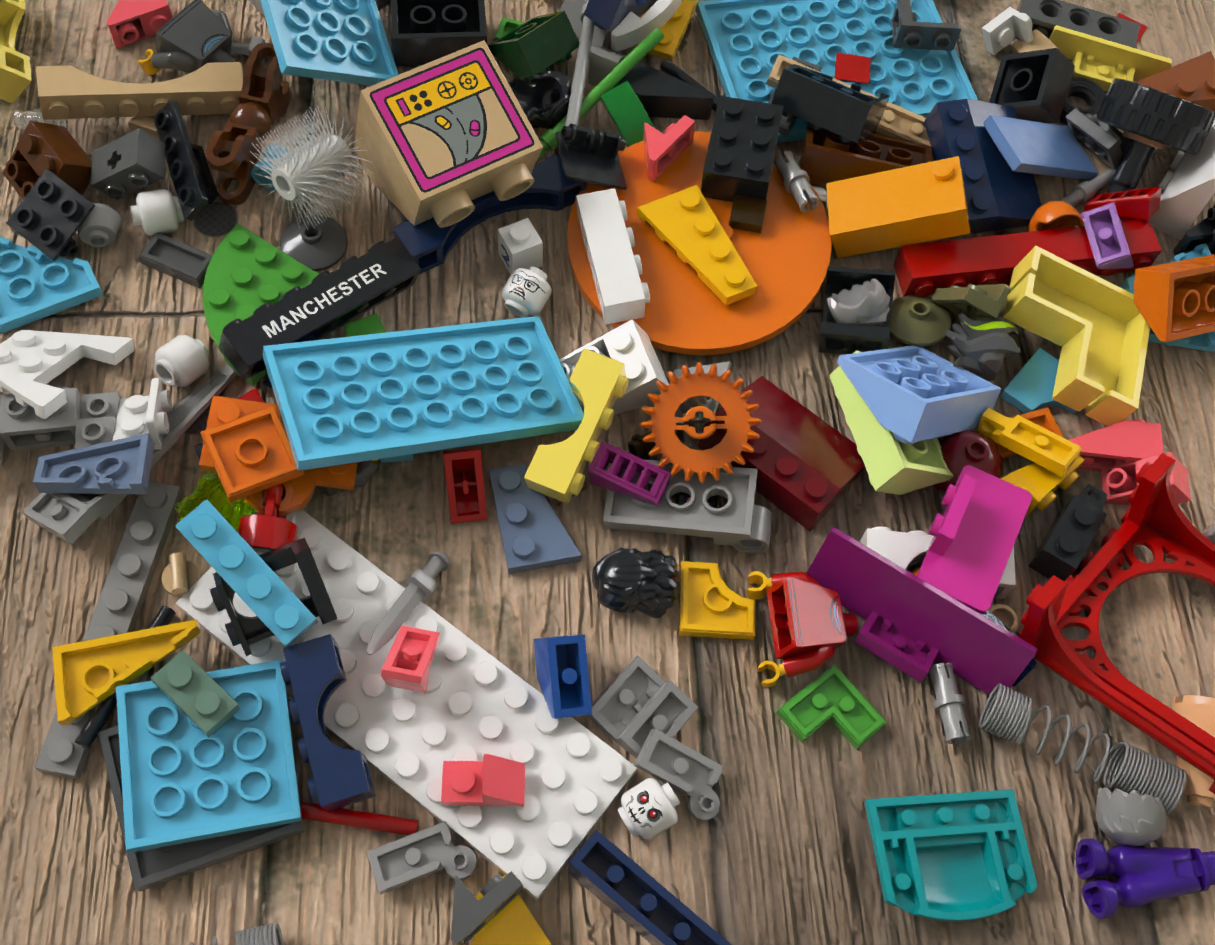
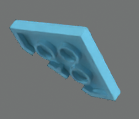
(38, 286)

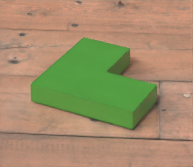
(833, 699)

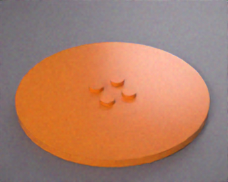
(683, 313)

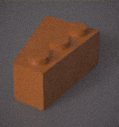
(1189, 80)

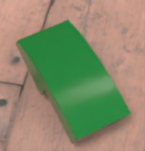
(626, 112)

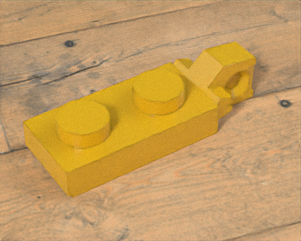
(1030, 441)

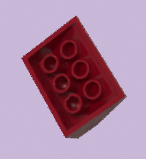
(798, 457)

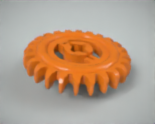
(665, 423)

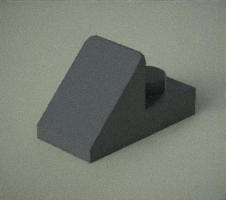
(473, 915)

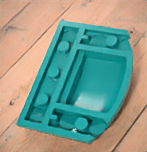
(951, 853)

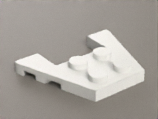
(37, 357)

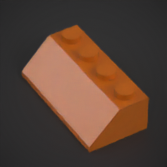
(1177, 297)

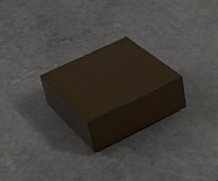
(747, 213)

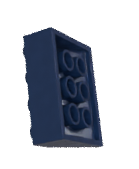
(993, 192)

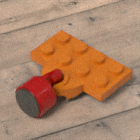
(269, 527)

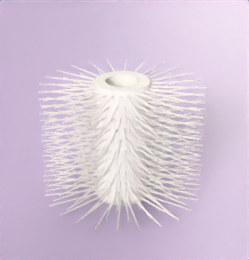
(311, 167)

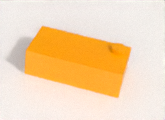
(897, 207)

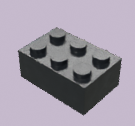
(435, 28)
(741, 149)

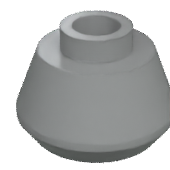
(100, 226)

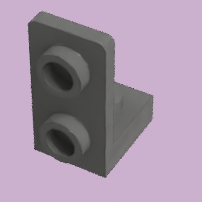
(921, 35)

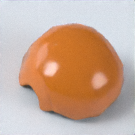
(1055, 216)

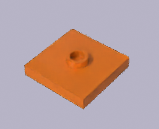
(251, 453)

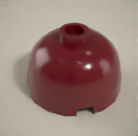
(970, 449)

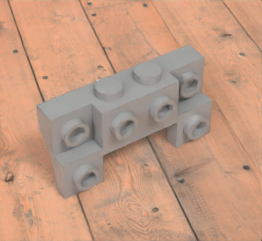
(81, 421)

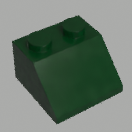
(536, 44)

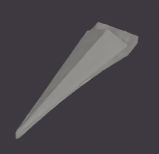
(73, 513)

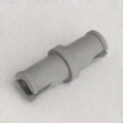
(796, 182)
(949, 703)

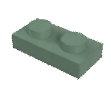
(195, 693)

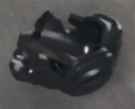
(544, 100)
(636, 581)

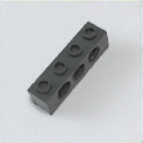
(1052, 13)

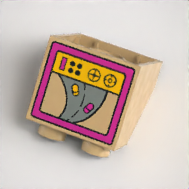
(446, 137)

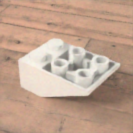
(634, 349)

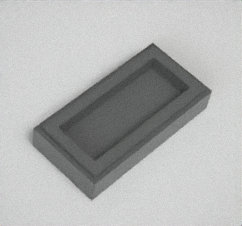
(176, 259)

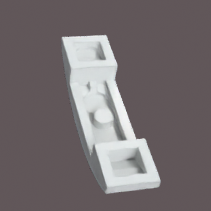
(635, 29)

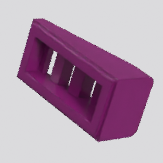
(619, 458)

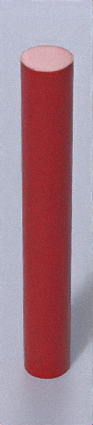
(359, 819)

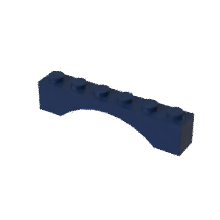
(431, 244)

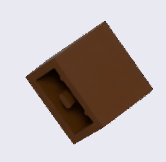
(50, 148)

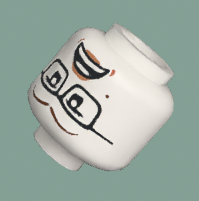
(526, 292)

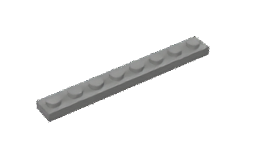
(117, 609)

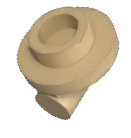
(180, 575)

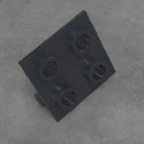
(591, 156)
(51, 216)

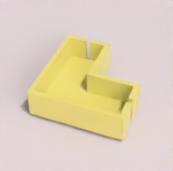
(1095, 326)

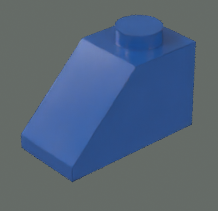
(564, 674)

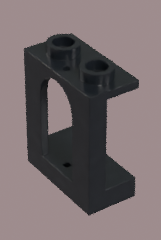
(848, 338)
(249, 630)

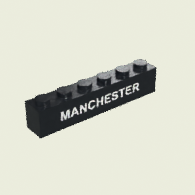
(320, 306)

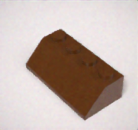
(832, 160)

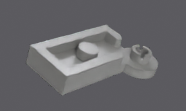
(683, 770)
(420, 857)

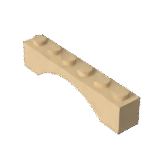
(73, 94)

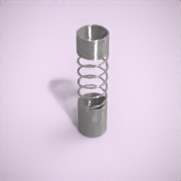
(1129, 768)

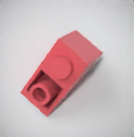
(137, 20)
(1120, 481)

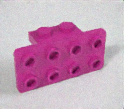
(974, 537)

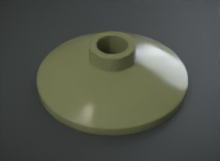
(918, 321)

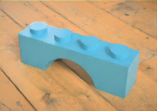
(246, 573)

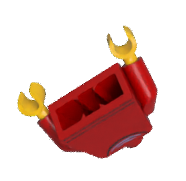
(804, 622)

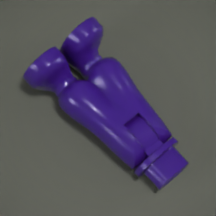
(1142, 874)

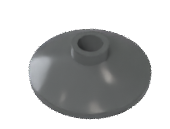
(319, 251)

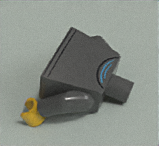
(190, 40)

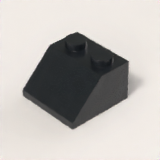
(1034, 84)

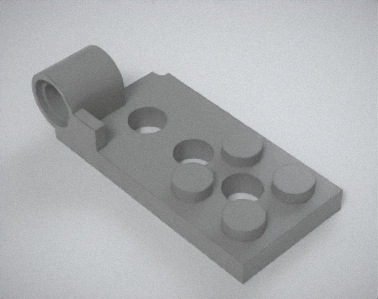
(735, 524)

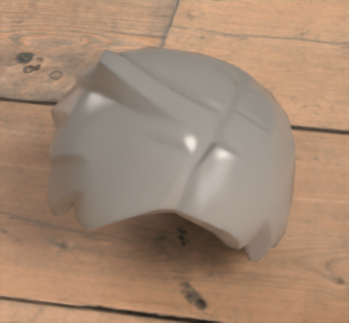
(861, 305)
(1130, 817)

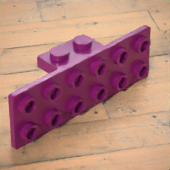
(914, 621)

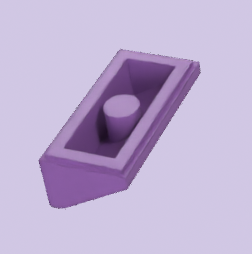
(1107, 238)

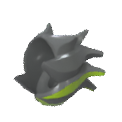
(982, 345)

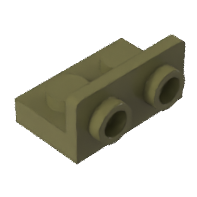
(973, 300)

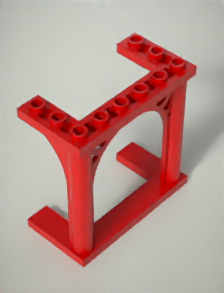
(1162, 527)

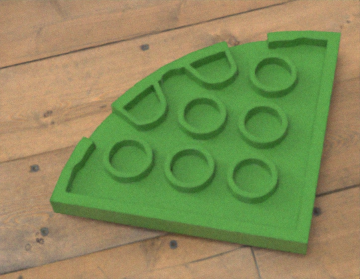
(244, 277)

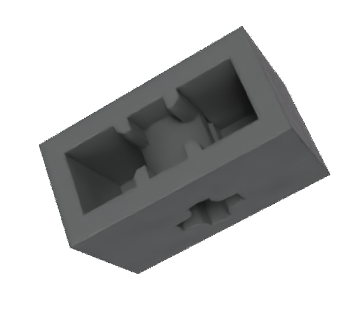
(128, 164)

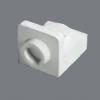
(1006, 28)

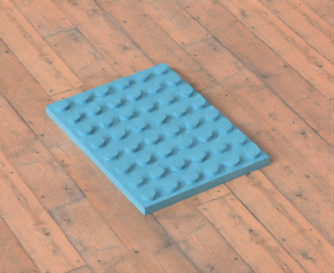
(751, 34)

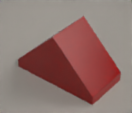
(465, 485)

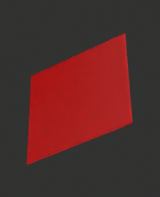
(852, 68)

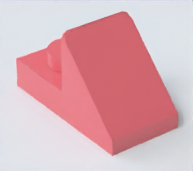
(665, 148)
(410, 659)
(483, 783)

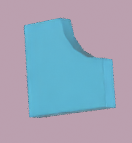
(1034, 384)

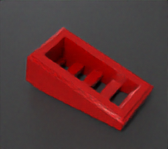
(1130, 204)

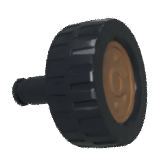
(1150, 122)

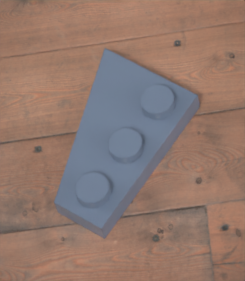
(102, 468)
(527, 524)

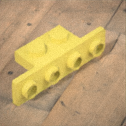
(1106, 60)

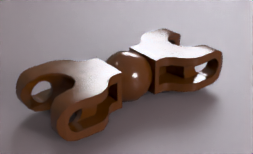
(261, 102)

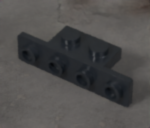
(185, 162)

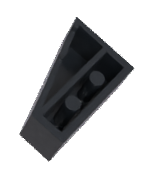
(828, 104)

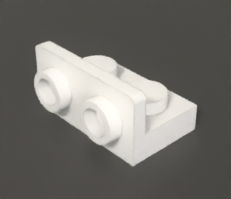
(145, 415)

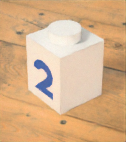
(520, 246)

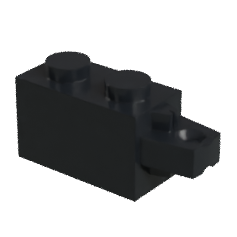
(1070, 534)

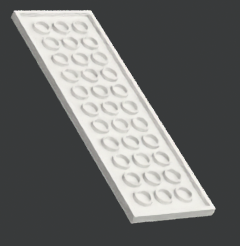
(467, 712)

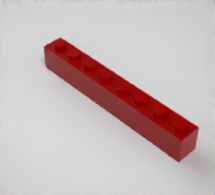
(993, 258)

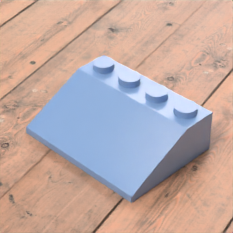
(918, 392)

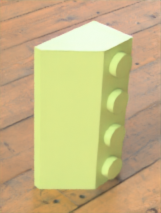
(890, 463)

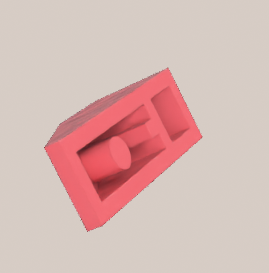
(1119, 444)

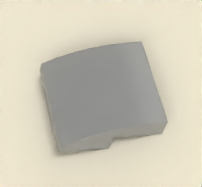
(638, 703)

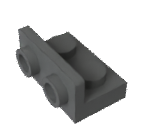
(1098, 137)

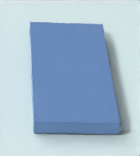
(1039, 148)

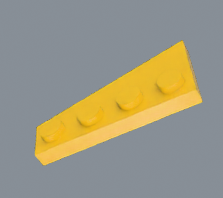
(700, 240)

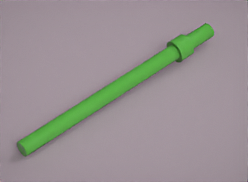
(548, 138)

